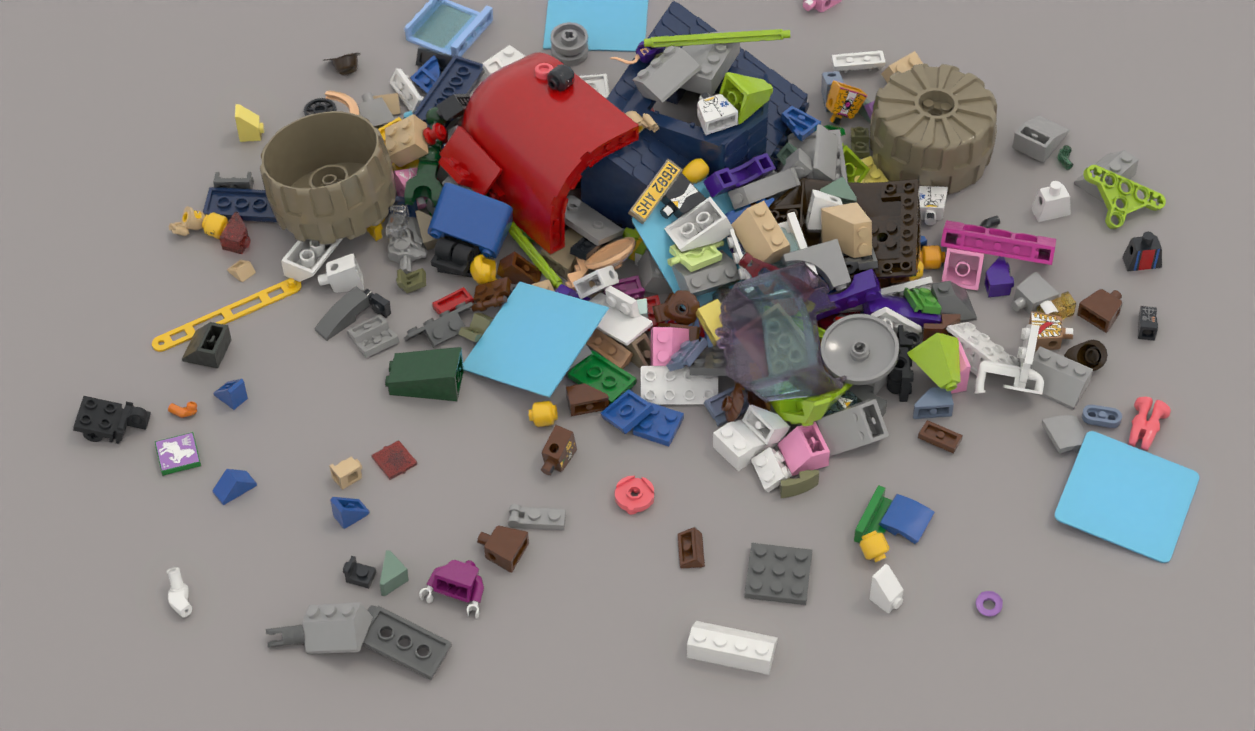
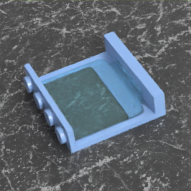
(447, 26)

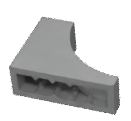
(764, 188)
(827, 261)

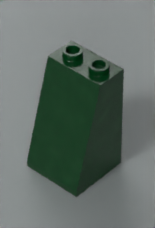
(427, 374)

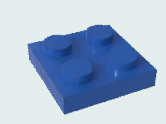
(627, 411)
(659, 425)

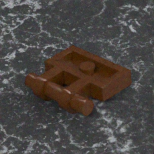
(491, 294)

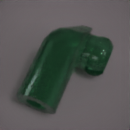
(1063, 157)

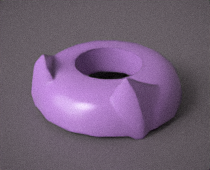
(989, 595)

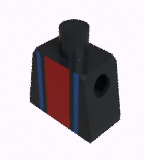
(1143, 253)

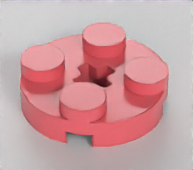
(638, 503)

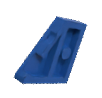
(427, 75)
(799, 122)

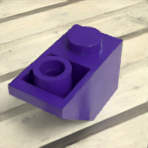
(998, 280)

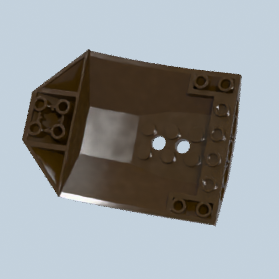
(893, 213)

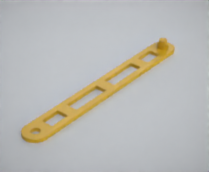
(288, 286)

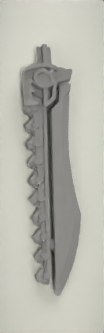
(405, 250)

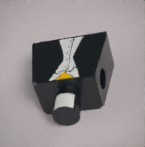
(680, 198)

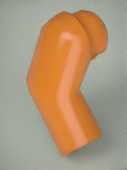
(183, 412)

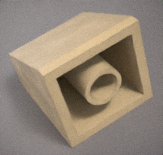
(850, 227)

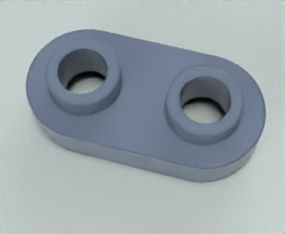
(1102, 416)

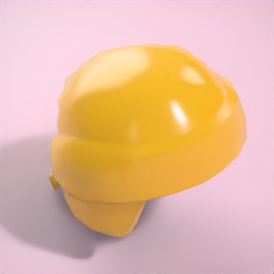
(483, 269)

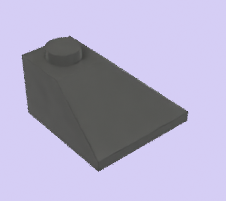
(953, 300)

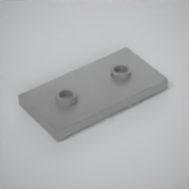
(590, 222)

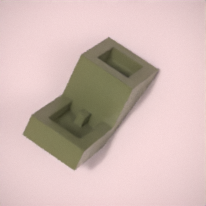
(477, 327)

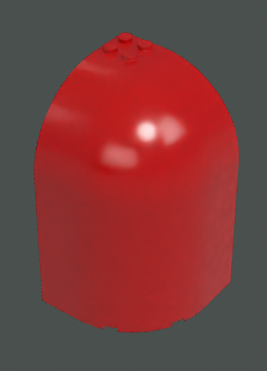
(543, 141)

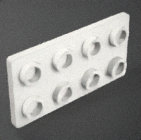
(623, 316)
(979, 346)
(676, 386)

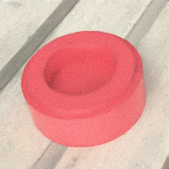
(542, 70)

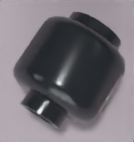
(560, 77)

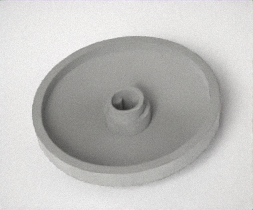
(860, 349)

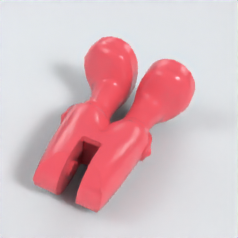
(1146, 429)

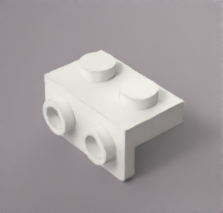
(770, 468)

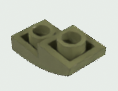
(860, 142)
(806, 481)

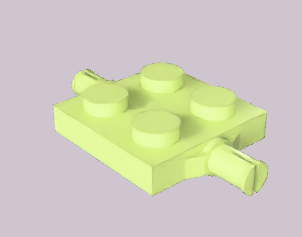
(697, 257)

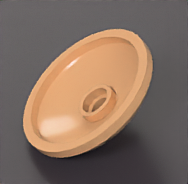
(611, 254)

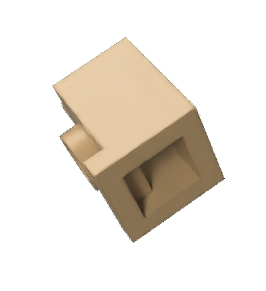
(346, 472)

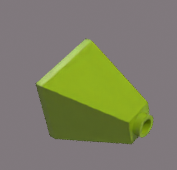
(745, 93)
(939, 360)

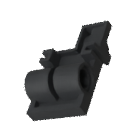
(454, 255)
(902, 375)
(108, 419)

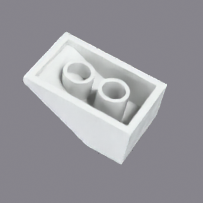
(699, 226)
(738, 444)

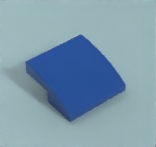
(906, 518)

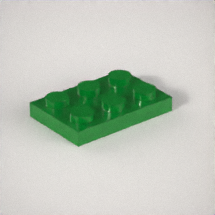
(602, 375)

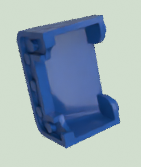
(471, 219)

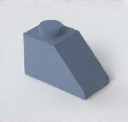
(934, 404)

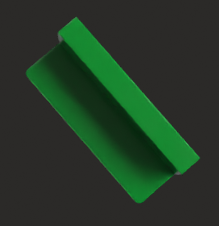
(873, 514)

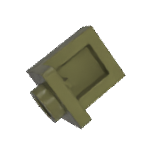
(411, 281)

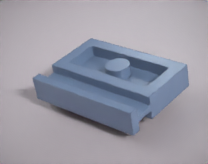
(687, 354)
(714, 406)

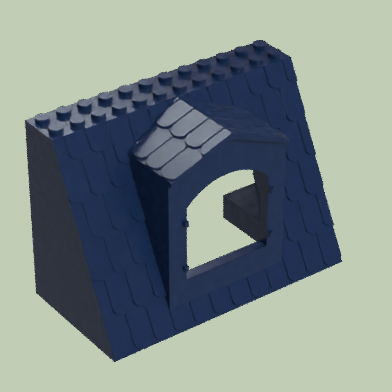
(622, 176)

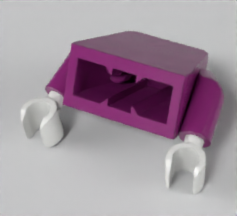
(456, 581)

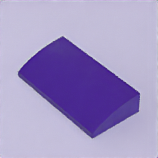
(902, 307)

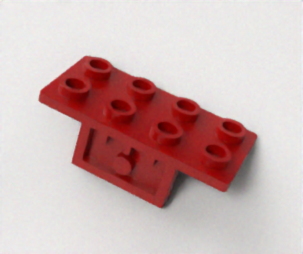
(469, 162)

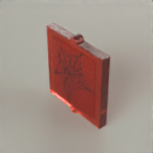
(394, 459)

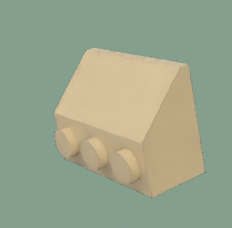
(761, 234)

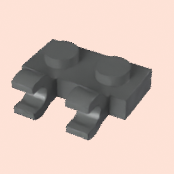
(863, 263)

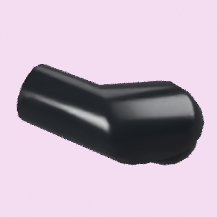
(989, 222)

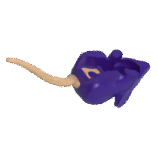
(644, 54)

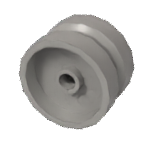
(569, 43)

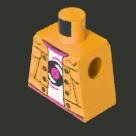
(844, 101)

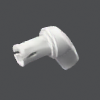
(178, 593)

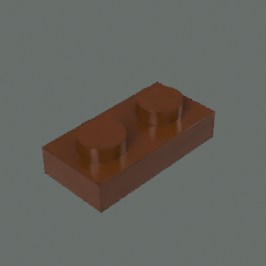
(940, 436)

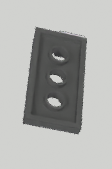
(404, 629)

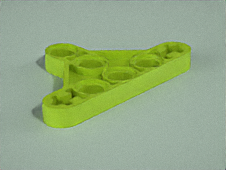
(1112, 192)

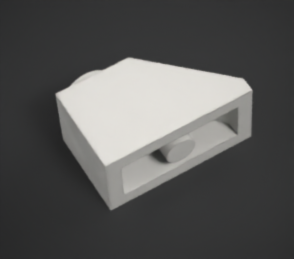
(765, 424)
(886, 590)

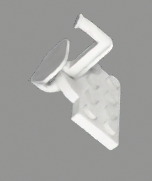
(1021, 373)

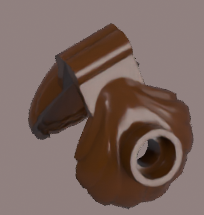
(672, 308)
(733, 404)

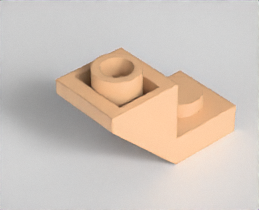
(579, 271)

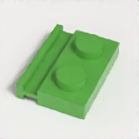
(922, 300)

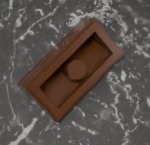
(691, 549)

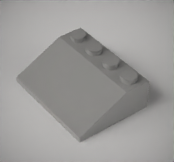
(714, 61)

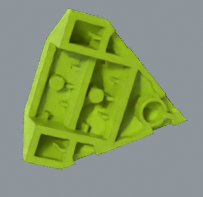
(808, 409)

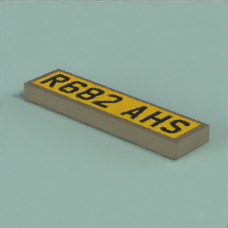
(655, 191)

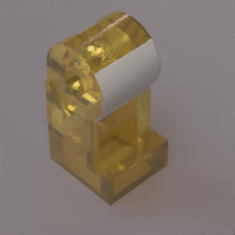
(1062, 306)

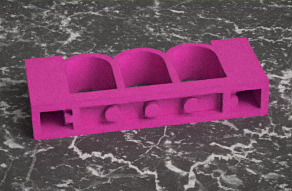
(998, 242)

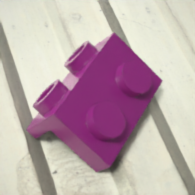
(630, 286)

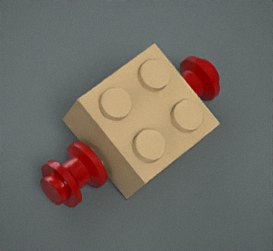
(410, 139)

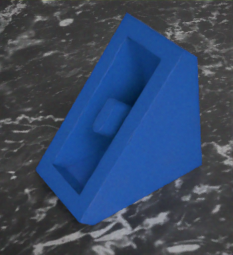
(232, 393)
(232, 485)
(348, 510)

